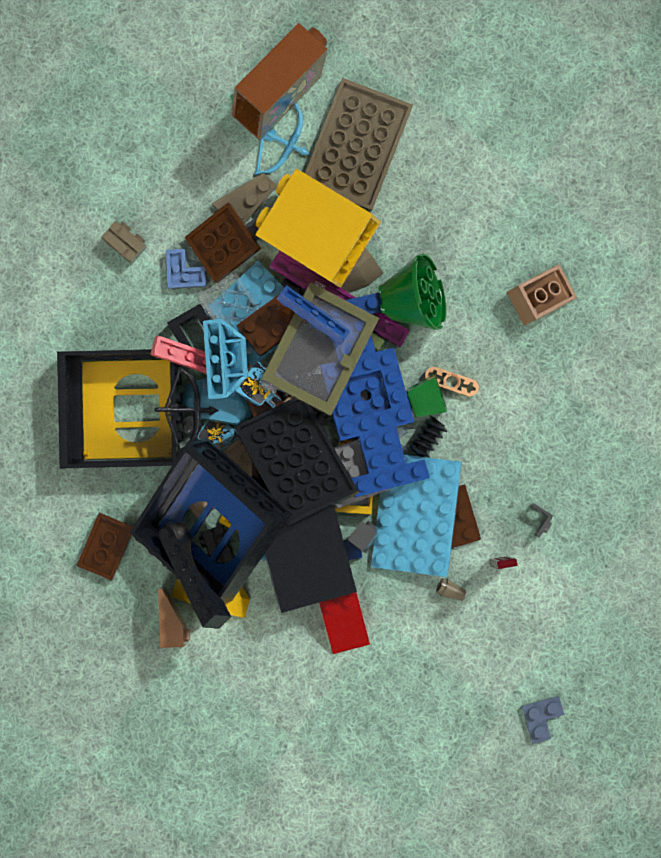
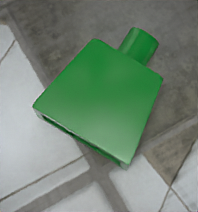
(426, 397)

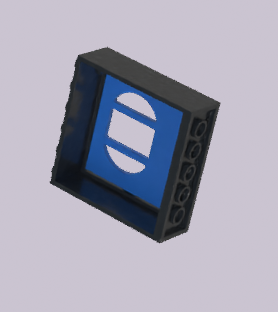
(233, 495)

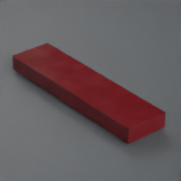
(503, 562)

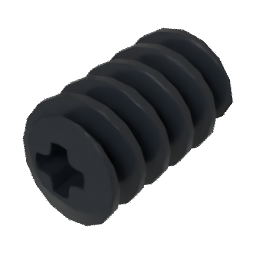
(428, 437)

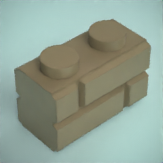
(124, 242)

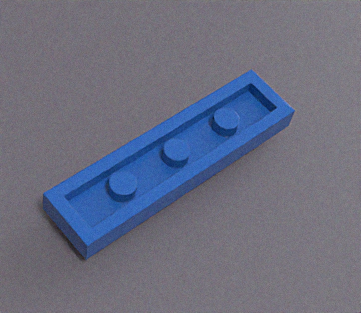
(313, 315)

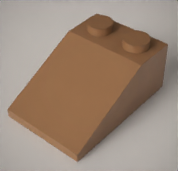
(541, 294)
(171, 624)

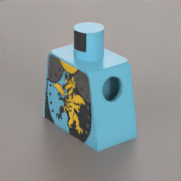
(252, 392)
(219, 433)

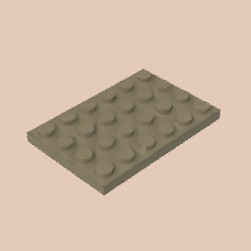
(358, 142)

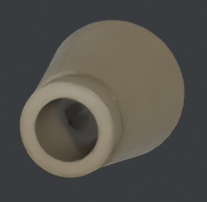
(449, 589)

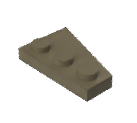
(248, 196)

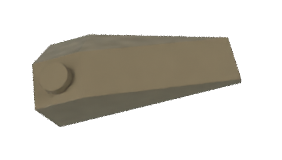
(362, 274)

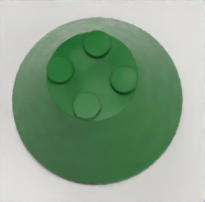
(414, 295)

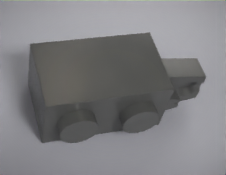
(364, 536)

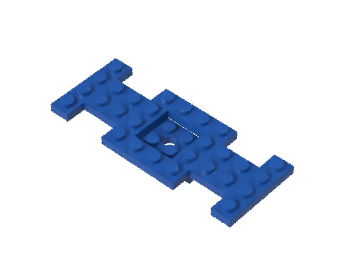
(372, 419)

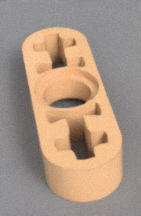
(466, 381)

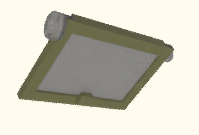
(311, 363)

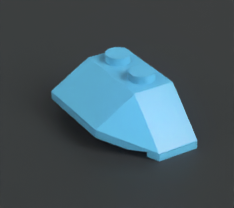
(224, 358)
(231, 410)

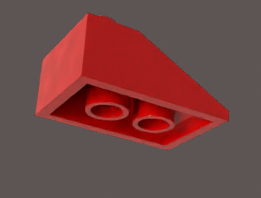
(344, 623)

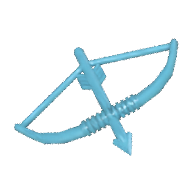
(272, 135)

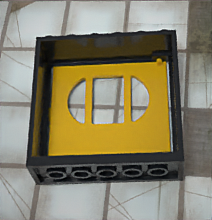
(96, 409)

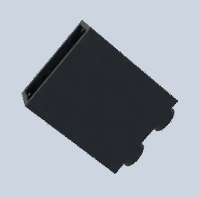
(309, 562)

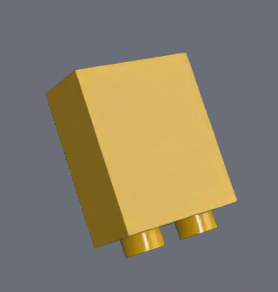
(317, 226)

